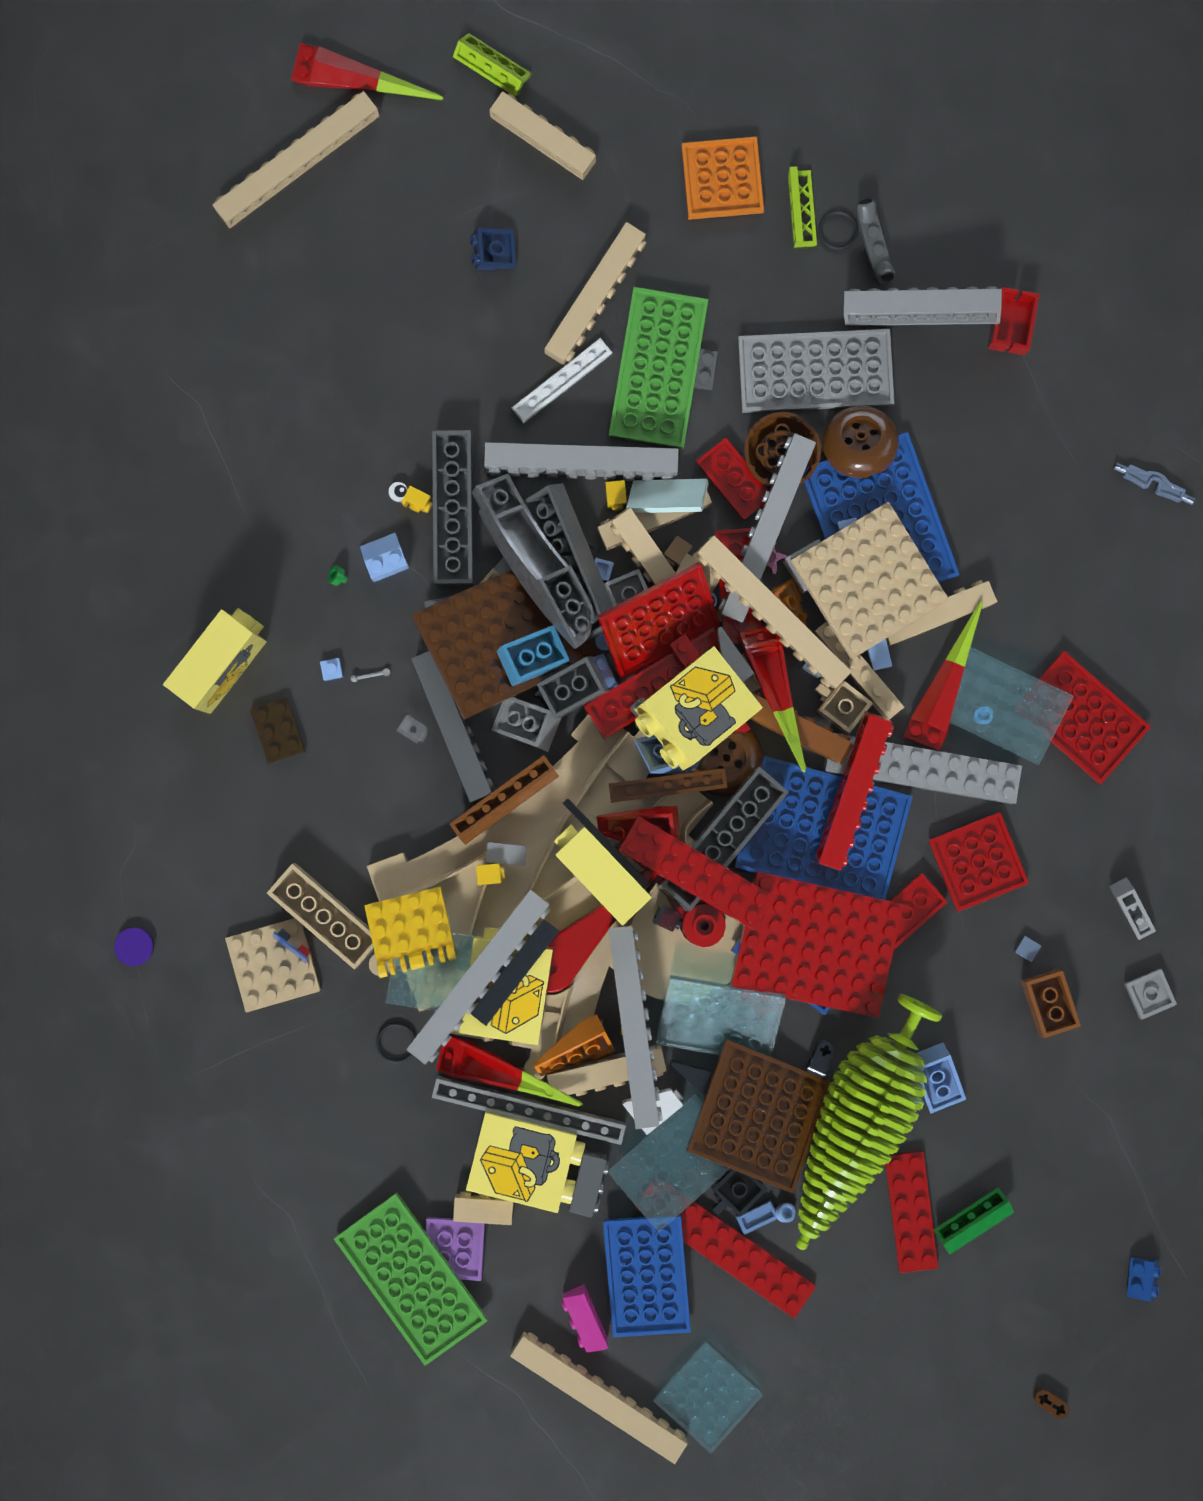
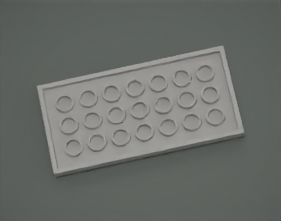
(815, 370)

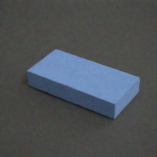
(757, 1216)

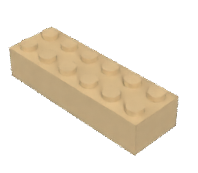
(323, 915)
(599, 1073)

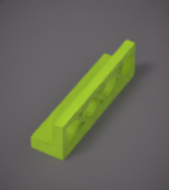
(491, 65)
(796, 207)

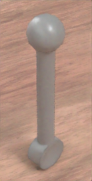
(386, 672)

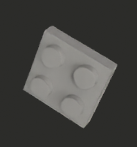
(1150, 994)

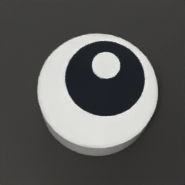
(397, 491)

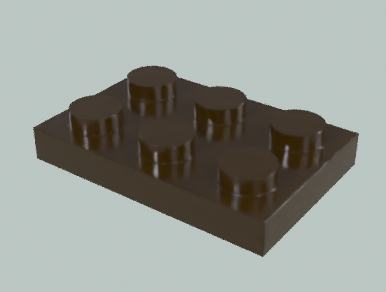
(277, 730)

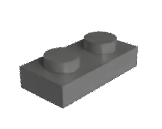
(705, 369)

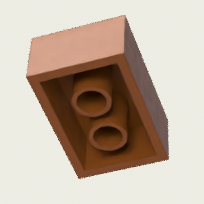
(1050, 1003)

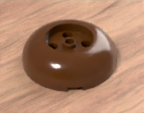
(777, 427)
(853, 459)
(747, 750)

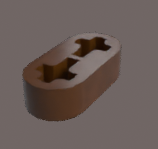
(1053, 1399)

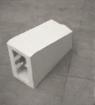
(669, 1104)

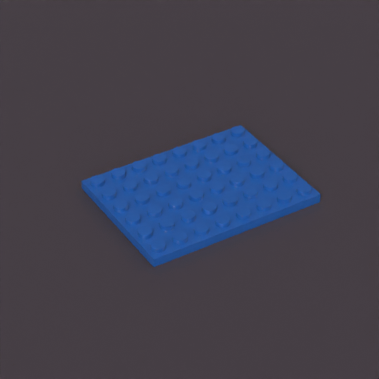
(903, 486)
(793, 831)

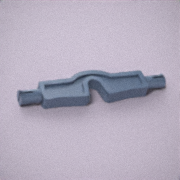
(1163, 488)

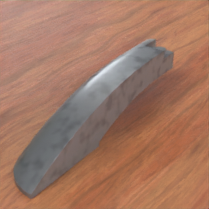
(535, 560)

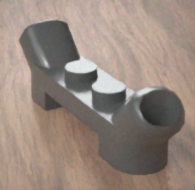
(874, 242)

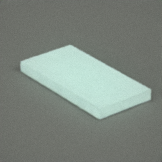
(667, 495)

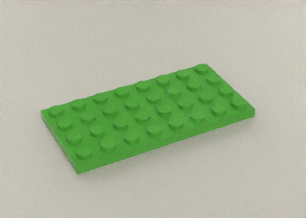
(658, 368)
(411, 1279)

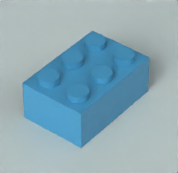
(532, 655)

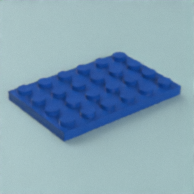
(646, 1277)

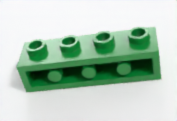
(974, 1220)

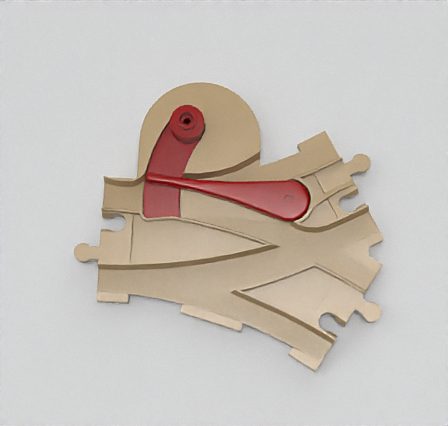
(583, 943)

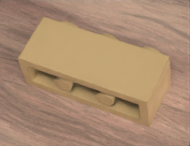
(482, 1209)

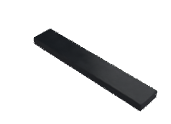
(605, 842)
(515, 972)

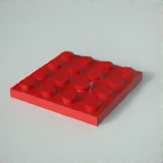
(978, 861)

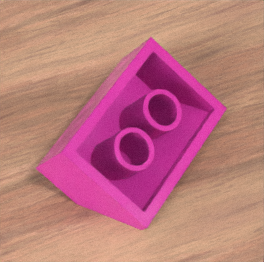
(585, 1319)

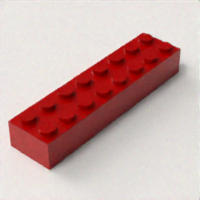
(853, 790)

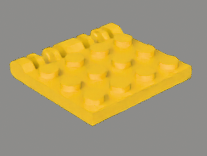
(409, 928)

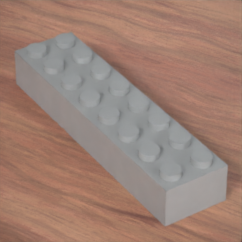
(922, 306)

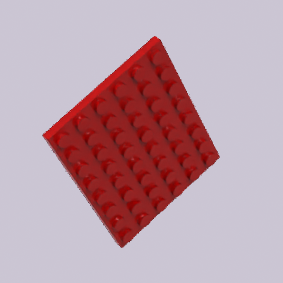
(819, 946)

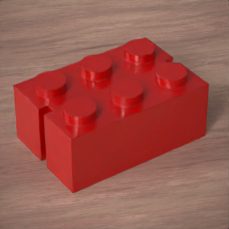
(1015, 322)

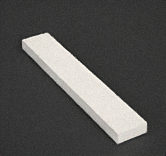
(561, 380)

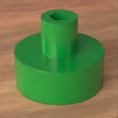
(337, 576)

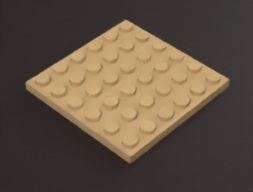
(869, 580)

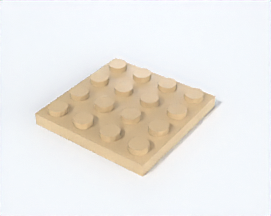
(268, 970)

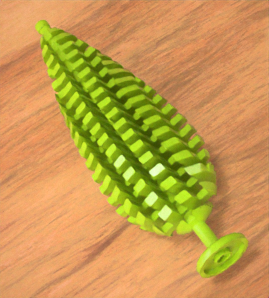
(863, 1121)

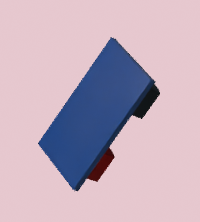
(282, 937)

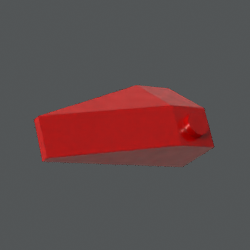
(618, 824)

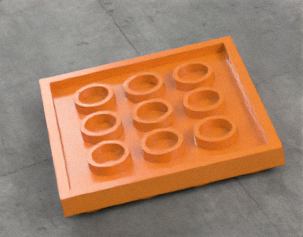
(722, 178)

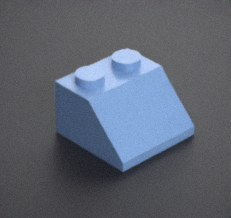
(384, 557)

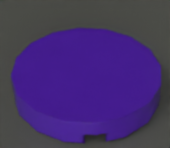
(134, 946)

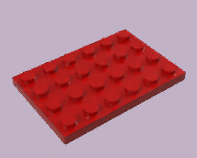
(653, 619)
(1097, 724)

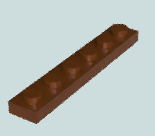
(667, 785)

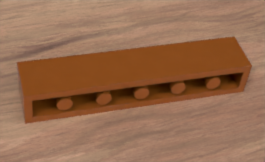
(811, 735)
(504, 800)

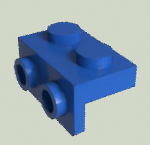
(1143, 1279)

